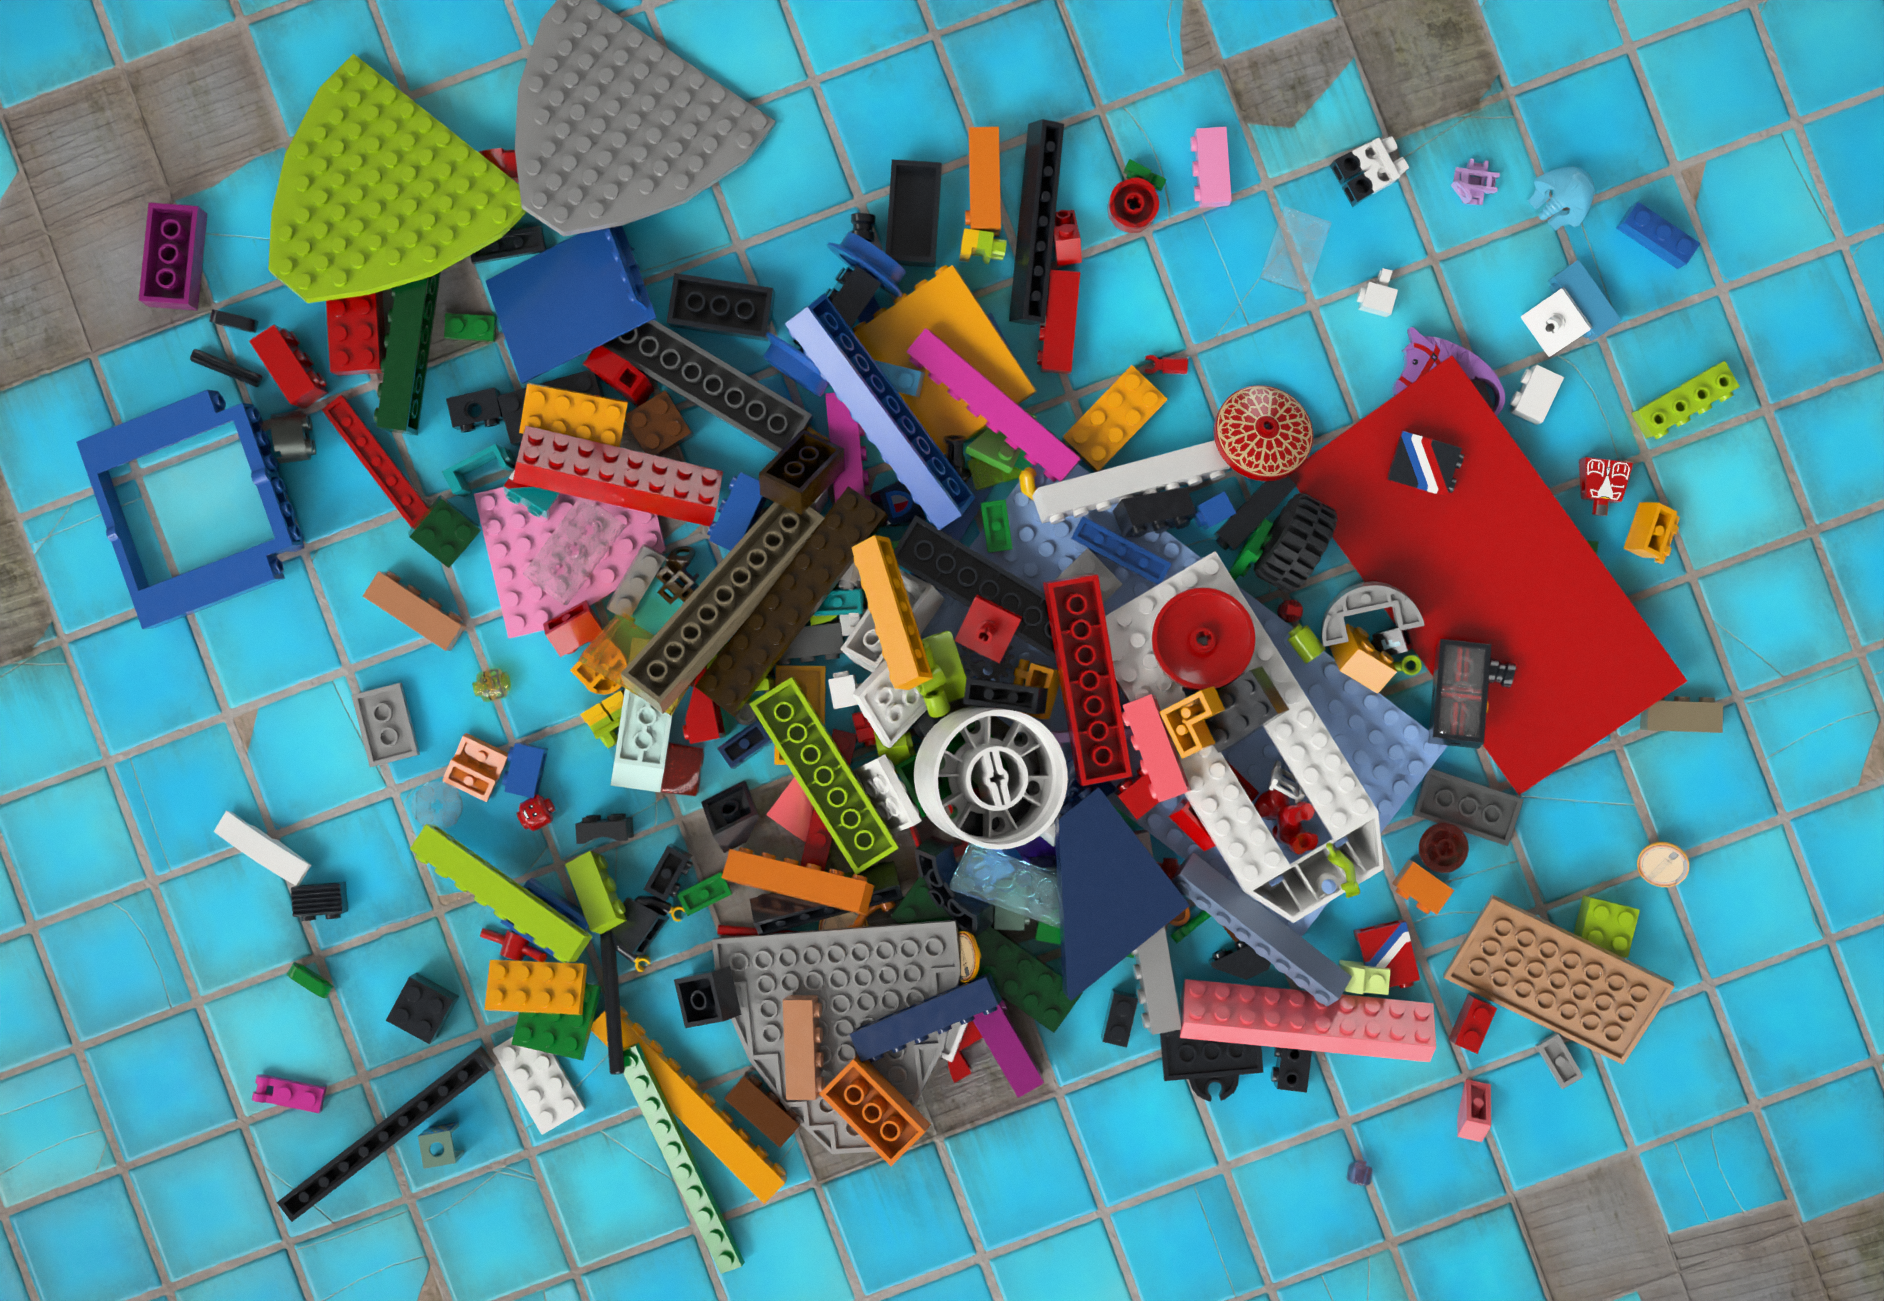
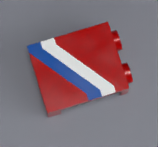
(1389, 947)

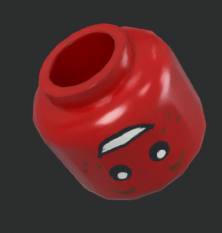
(535, 812)

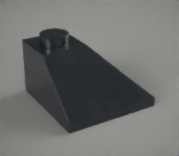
(731, 816)

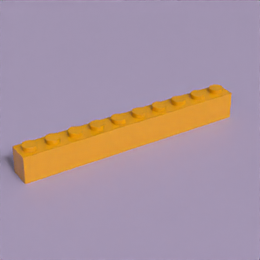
(701, 1114)

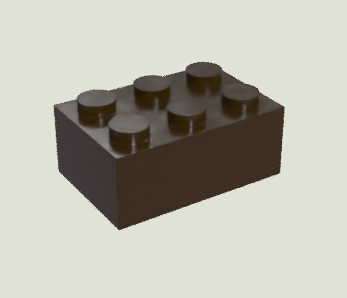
(801, 471)

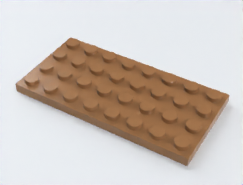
(1558, 979)

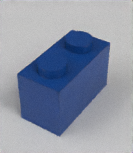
(1213, 511)
(525, 769)

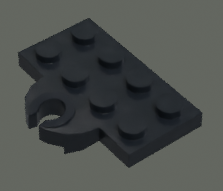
(1208, 1062)

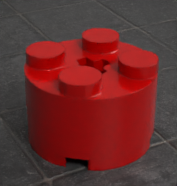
(1124, 194)

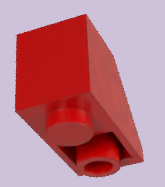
(1066, 238)

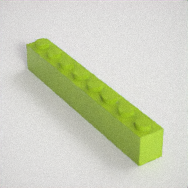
(501, 893)

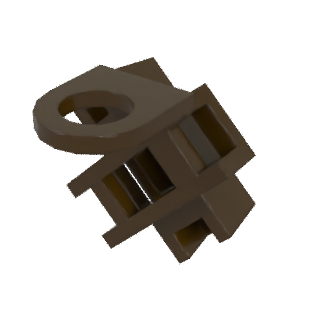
(676, 568)

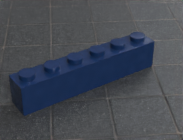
(926, 1017)

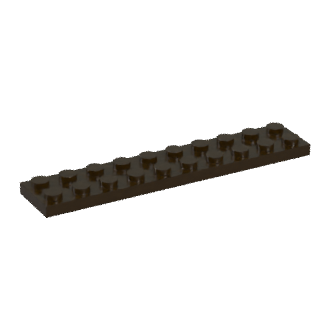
(790, 602)

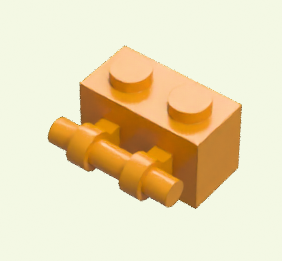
(1652, 531)
(1039, 676)

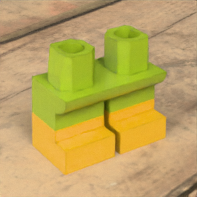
(981, 244)
(605, 718)

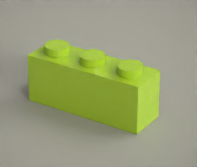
(596, 892)

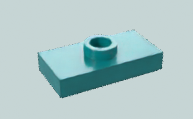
(842, 603)

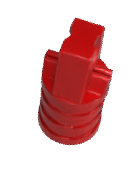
(1290, 611)

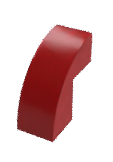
(959, 1066)

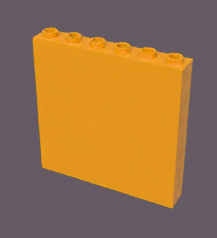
(957, 318)

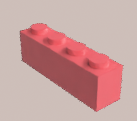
(1156, 748)

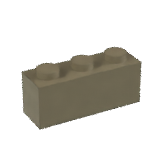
(1684, 715)

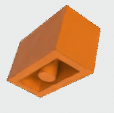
(1422, 887)

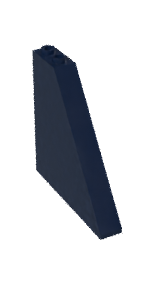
(1107, 890)

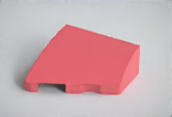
(793, 810)

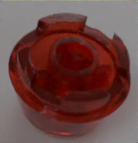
(1443, 847)

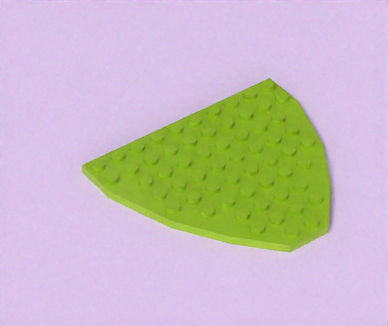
(379, 193)

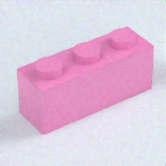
(1211, 167)

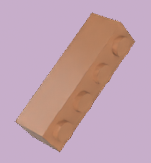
(414, 610)
(802, 1047)

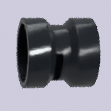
(863, 225)
(1501, 673)

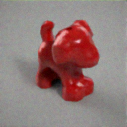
(1289, 829)

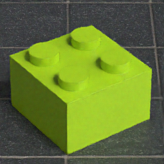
(1607, 924)

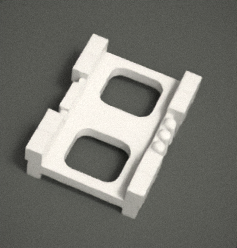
(1277, 779)

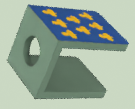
(443, 1135)

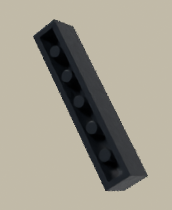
(780, 912)

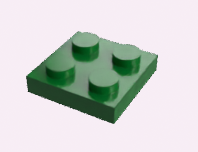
(1251, 550)

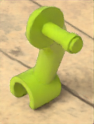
(1339, 859)

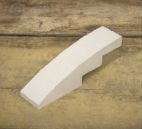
(262, 848)

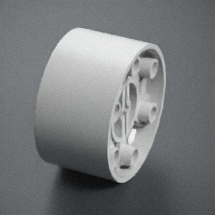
(995, 788)

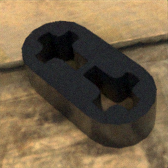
(233, 321)

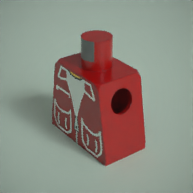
(1603, 482)

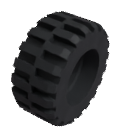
(1296, 542)

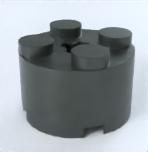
(292, 436)

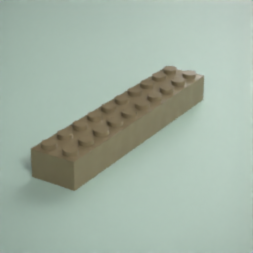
(718, 606)

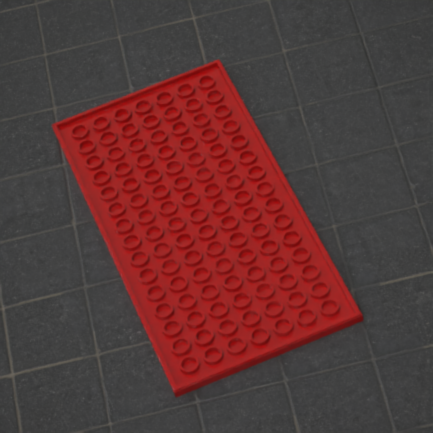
(1493, 569)

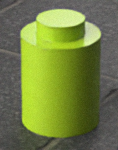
(1305, 643)

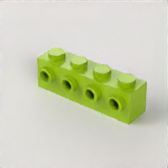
(1685, 400)

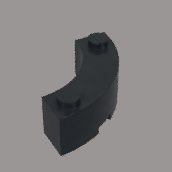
(938, 865)

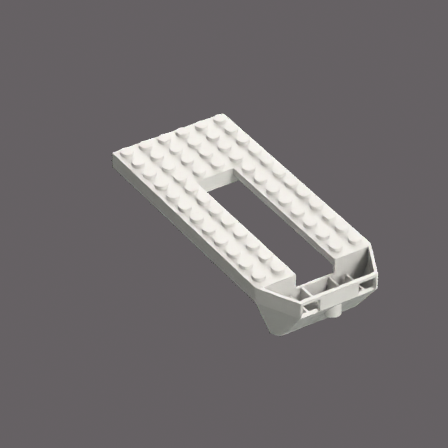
(1297, 736)

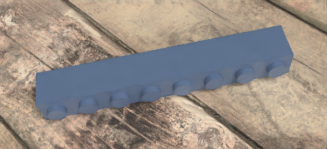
(1260, 930)

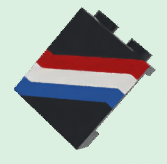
(1425, 464)

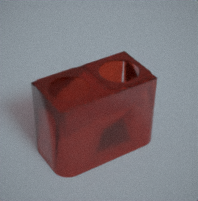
(682, 769)

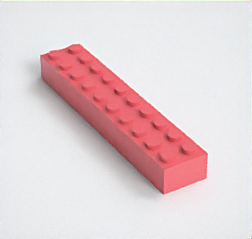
(1300, 1022)

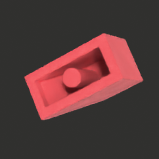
(1474, 1111)

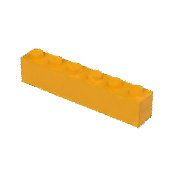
(891, 613)

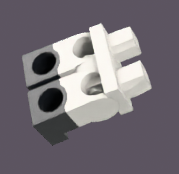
(1377, 169)

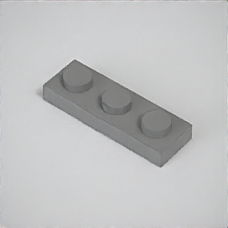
(636, 581)

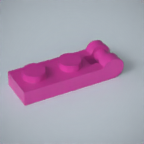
(289, 1093)

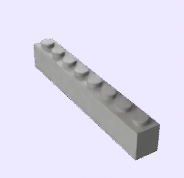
(1156, 975)

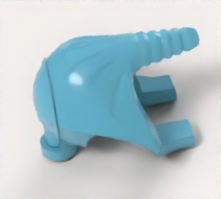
(1571, 189)

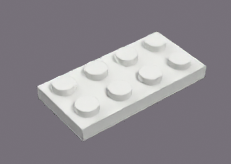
(540, 1084)

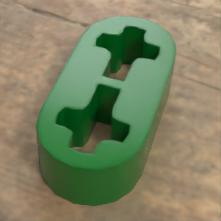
(309, 980)

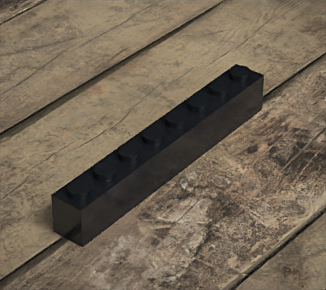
(1036, 222)

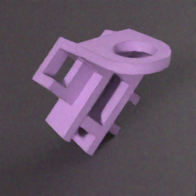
(1474, 186)

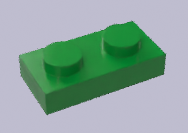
(470, 327)
(996, 526)
(704, 893)

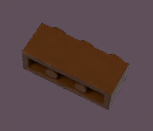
(762, 1109)

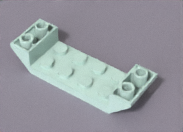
(640, 745)

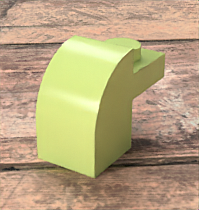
(1366, 978)

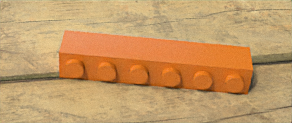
(798, 881)

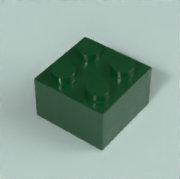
(444, 531)

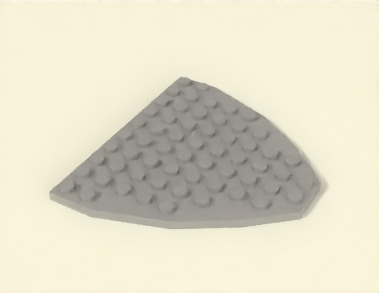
(620, 123)
(857, 980)

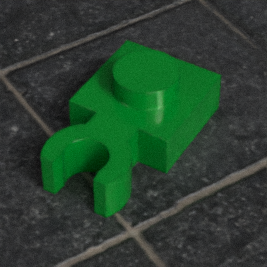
(1135, 170)

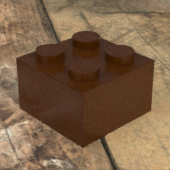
(658, 425)

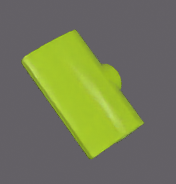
(947, 673)

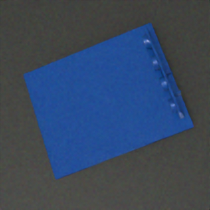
(570, 300)

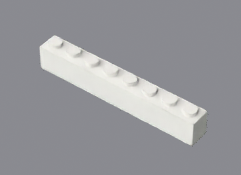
(1130, 480)

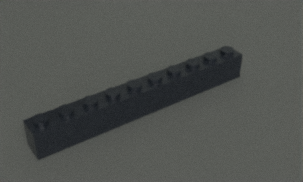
(386, 1133)

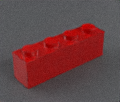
(1059, 323)

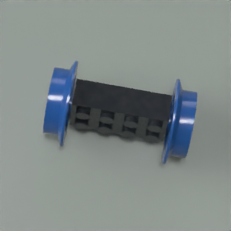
(856, 285)

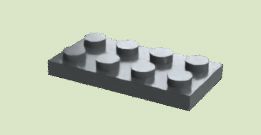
(1467, 806)

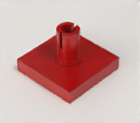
(988, 629)

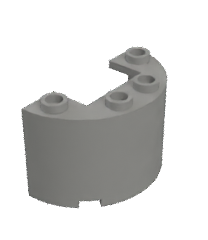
(1364, 598)

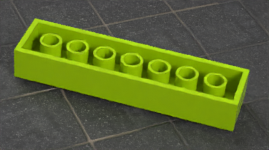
(824, 775)

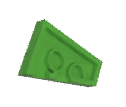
(994, 450)

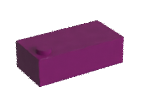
(173, 256)
(1009, 1050)

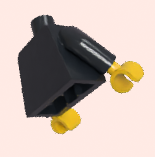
(644, 921)

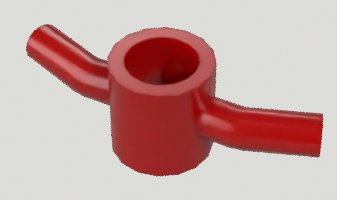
(513, 945)

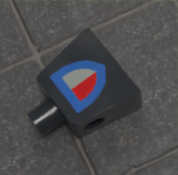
(898, 504)

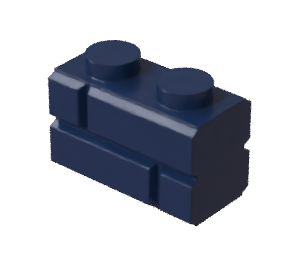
(745, 744)

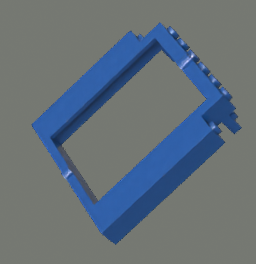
(219, 579)

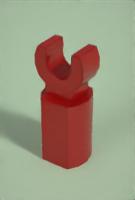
(1167, 365)

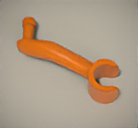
(861, 918)

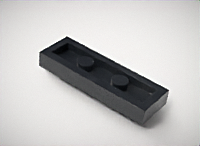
(512, 244)

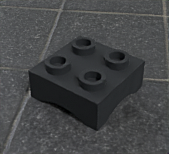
(614, 827)

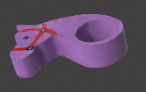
(1427, 352)

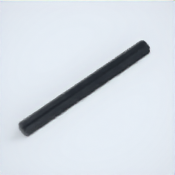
(612, 1004)

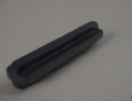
(226, 368)

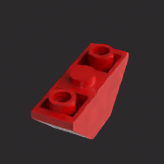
(620, 375)

